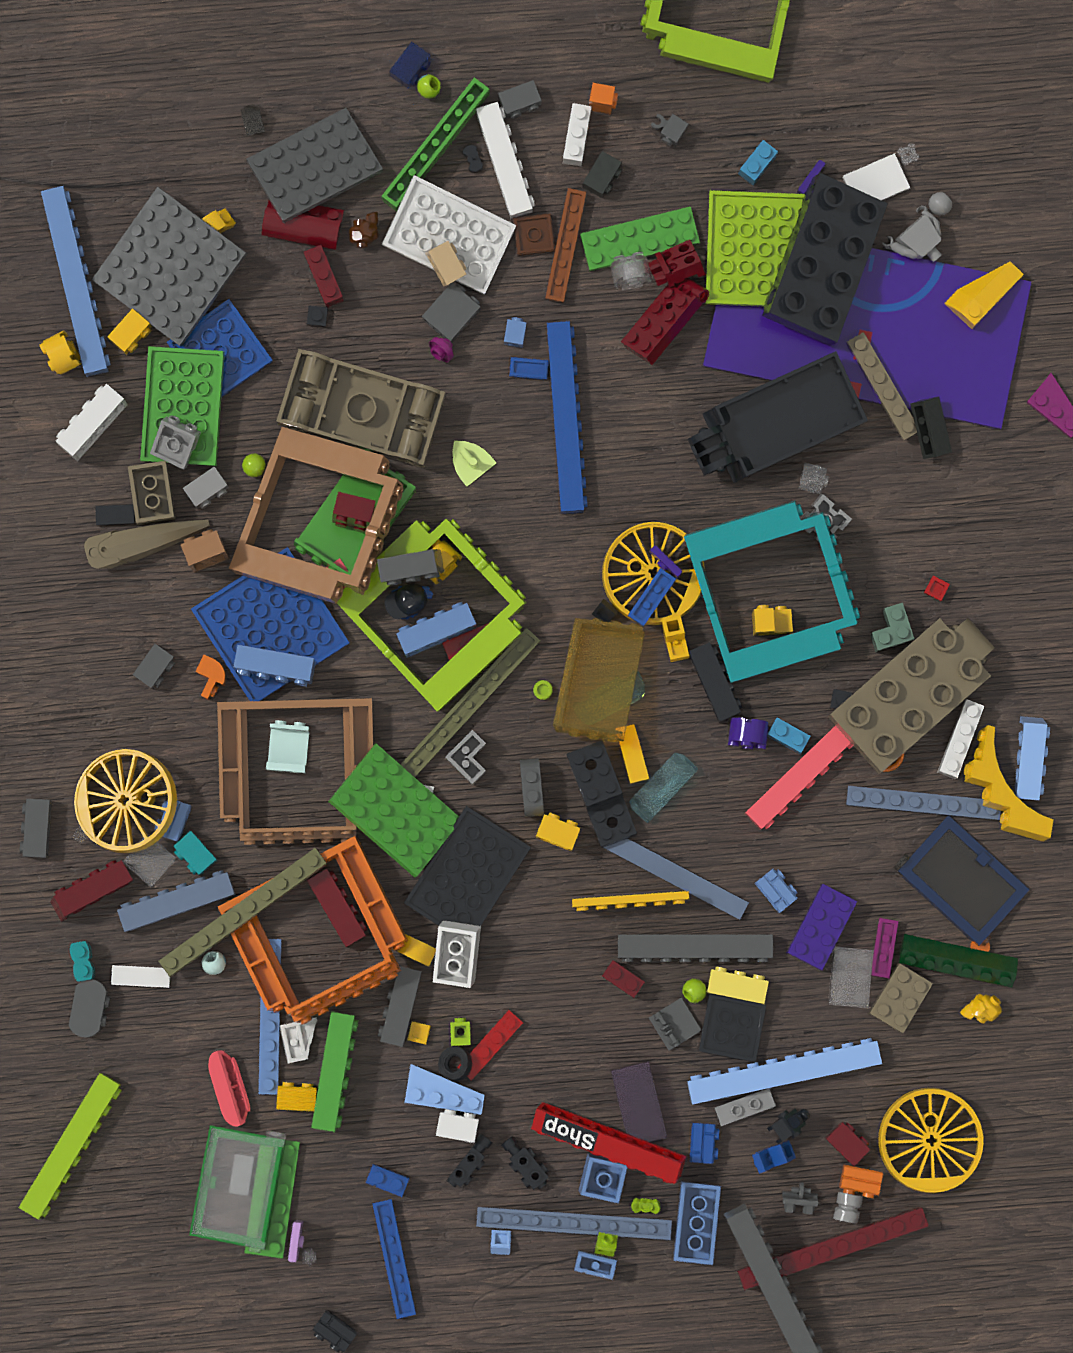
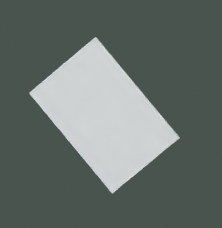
(879, 178)

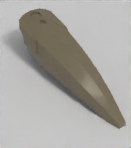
(133, 544)

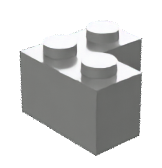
(463, 757)

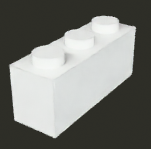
(577, 134)

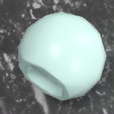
(213, 962)

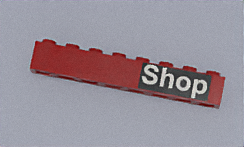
(608, 1143)

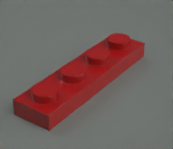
(493, 1042)

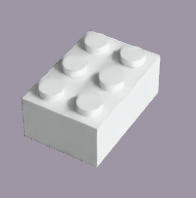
(456, 954)

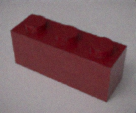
(323, 276)

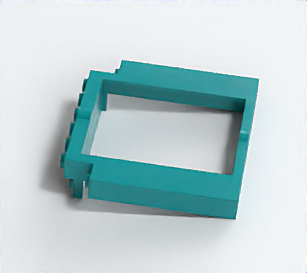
(758, 529)

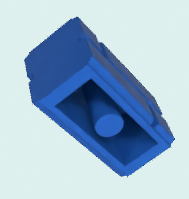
(703, 1143)
(387, 1180)

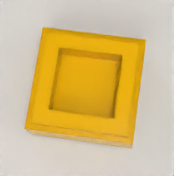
(419, 1032)

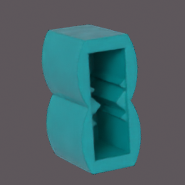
(81, 955)

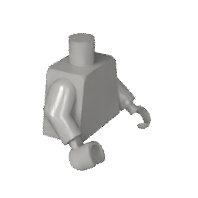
(918, 238)

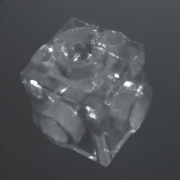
(813, 478)

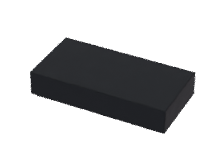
(115, 515)

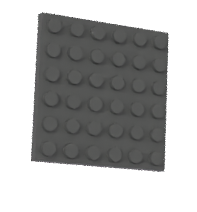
(169, 266)

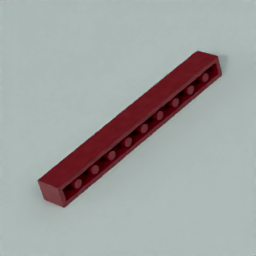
(842, 1244)

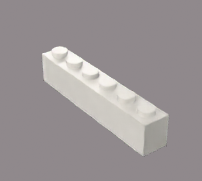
(504, 160)

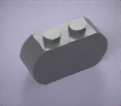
(531, 787)
(89, 1008)

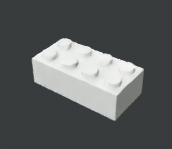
(91, 422)

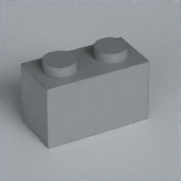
(206, 488)

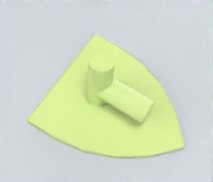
(470, 461)

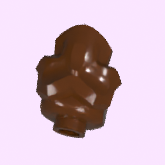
(364, 230)

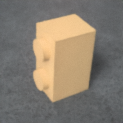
(446, 263)

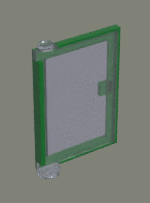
(238, 1187)

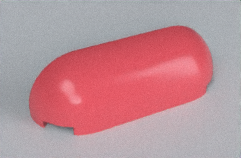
(229, 1088)

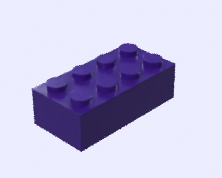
(821, 927)

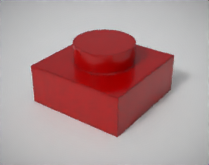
(936, 588)

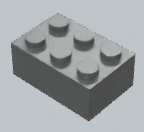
(411, 567)

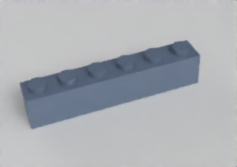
(176, 902)

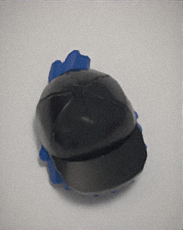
(407, 601)

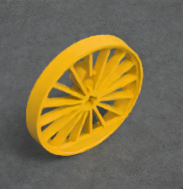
(693, 588)
(82, 805)
(932, 1184)

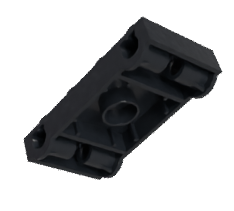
(824, 259)

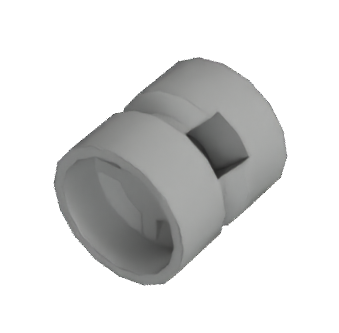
(847, 1207)

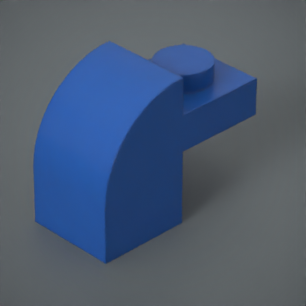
(773, 1156)

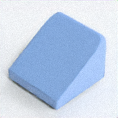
(500, 1242)

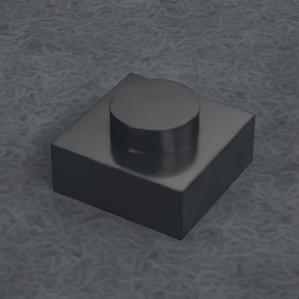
(317, 316)
(605, 611)
(838, 698)

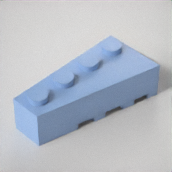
(1031, 758)
(436, 1091)

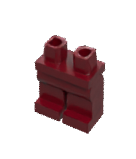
(676, 264)

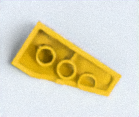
(981, 295)

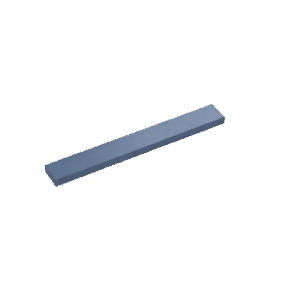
(679, 877)

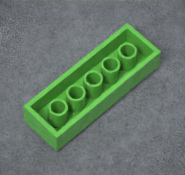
(333, 1071)

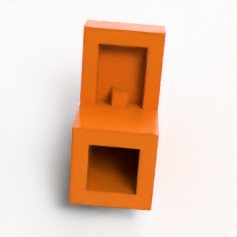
(214, 672)

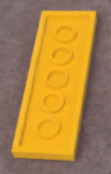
(638, 900)

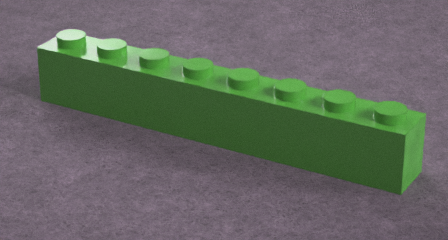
(437, 141)

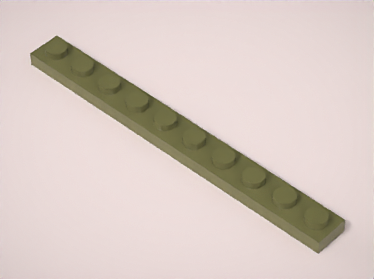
(470, 702)
(243, 912)

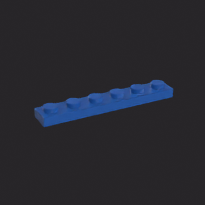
(394, 1258)

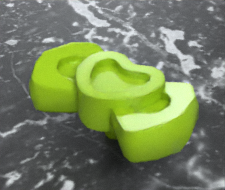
(645, 1205)

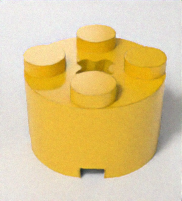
(61, 353)
(449, 557)

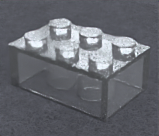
(850, 977)

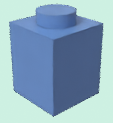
(515, 332)

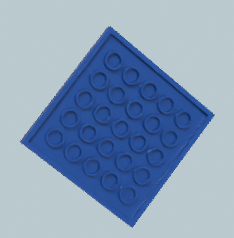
(268, 619)

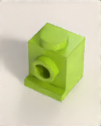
(457, 1040)

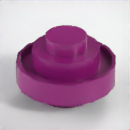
(441, 349)

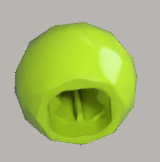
(428, 86)
(253, 465)
(694, 990)

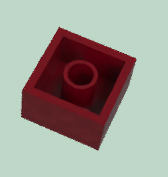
(353, 511)

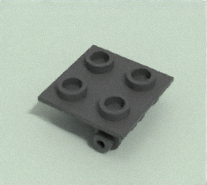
(675, 1024)

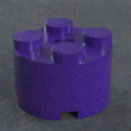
(748, 733)

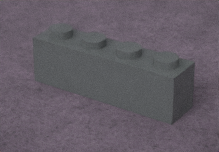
(400, 1007)

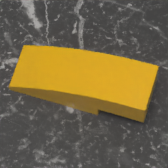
(633, 756)

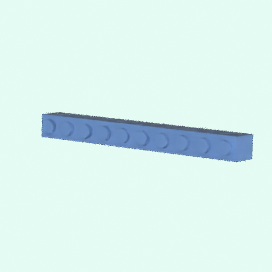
(74, 280)

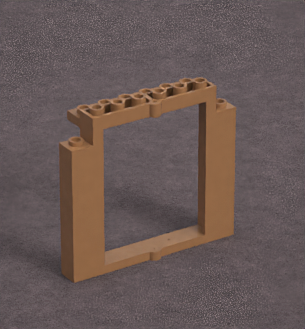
(302, 575)
(234, 764)

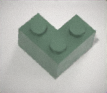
(897, 630)

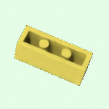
(737, 985)

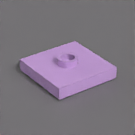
(296, 1241)

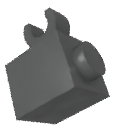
(672, 129)

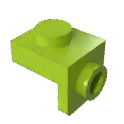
(606, 1244)

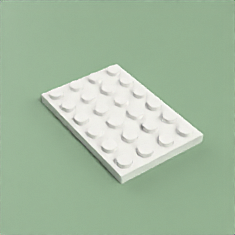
(436, 216)

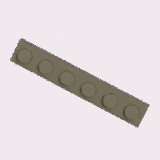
(883, 386)

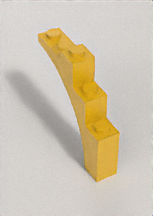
(985, 772)

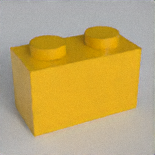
(130, 331)

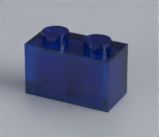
(410, 65)

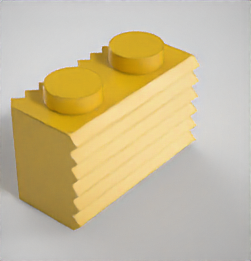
(296, 1098)

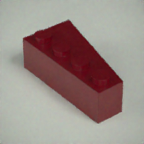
(91, 889)

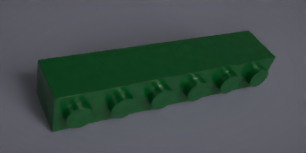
(958, 960)

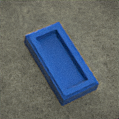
(529, 368)

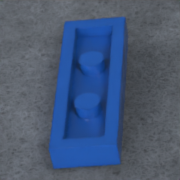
(651, 597)

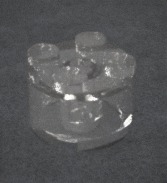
(630, 271)

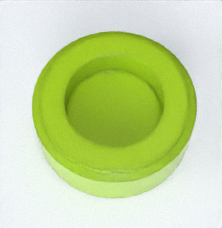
(542, 690)

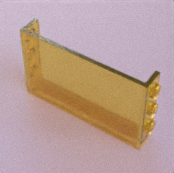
(599, 679)

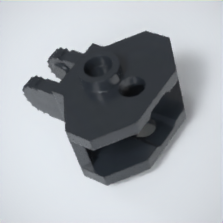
(789, 1124)

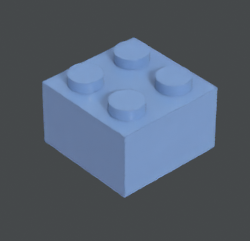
(602, 1178)

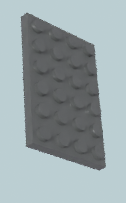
(314, 165)

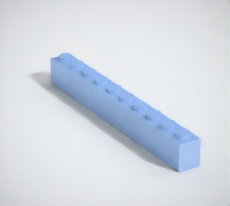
(784, 1072)

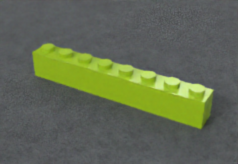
(70, 1146)

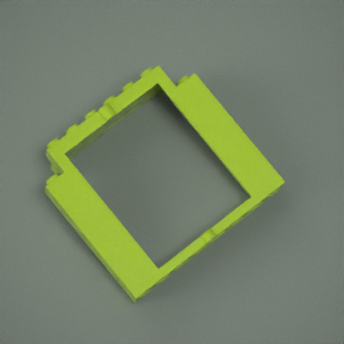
(713, 50)
(479, 651)

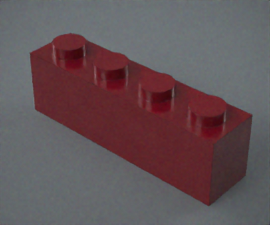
(336, 907)

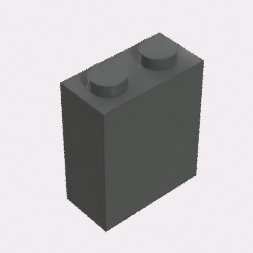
(451, 312)

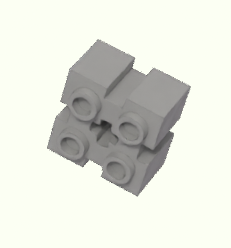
(838, 518)

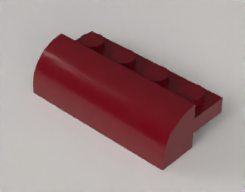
(314, 227)

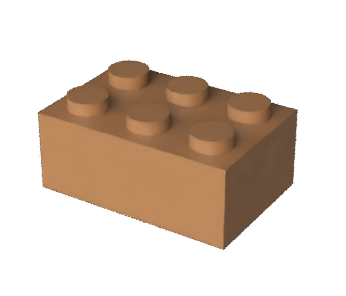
(204, 550)

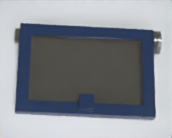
(962, 880)

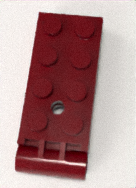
(664, 319)

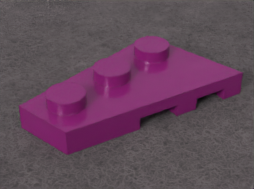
(1053, 405)

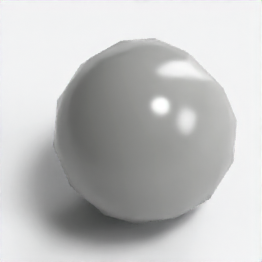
(940, 204)

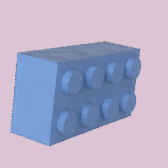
(436, 630)
(274, 664)
(696, 1223)

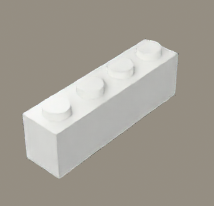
(960, 739)

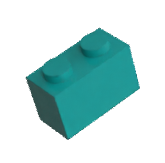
(194, 853)

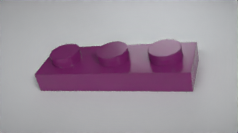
(884, 947)

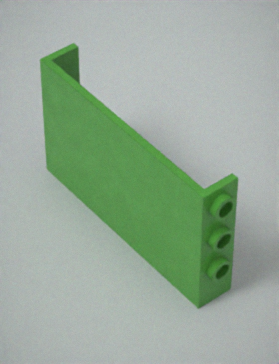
(329, 542)

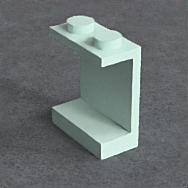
(288, 747)

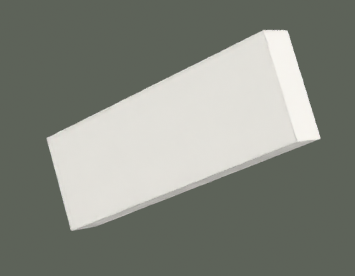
(139, 976)

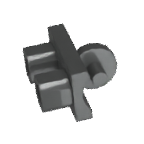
(800, 1196)

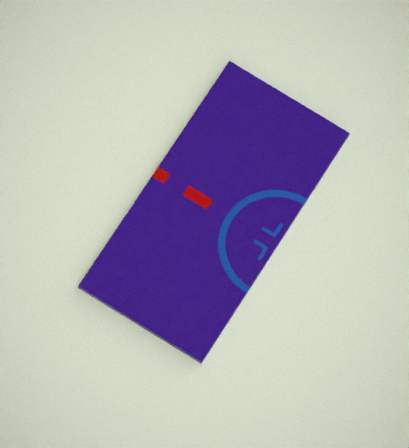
(911, 331)

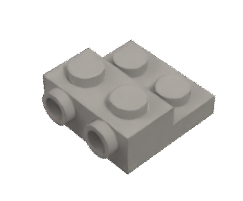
(175, 441)

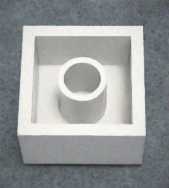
(457, 1126)

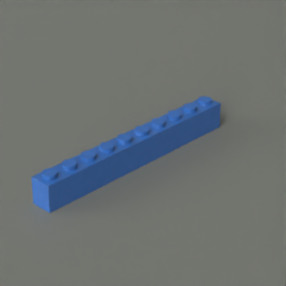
(565, 417)

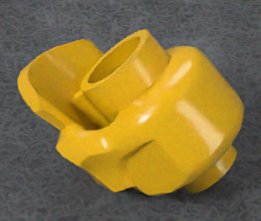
(983, 1008)

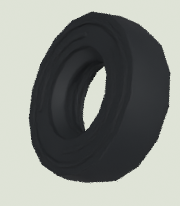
(444, 1060)

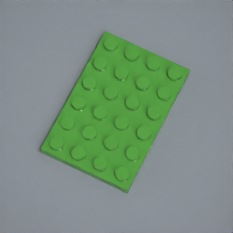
(188, 387)
(394, 810)

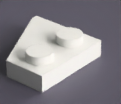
(297, 1039)

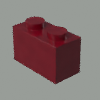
(623, 979)
(847, 1143)

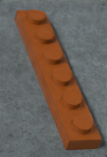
(565, 245)

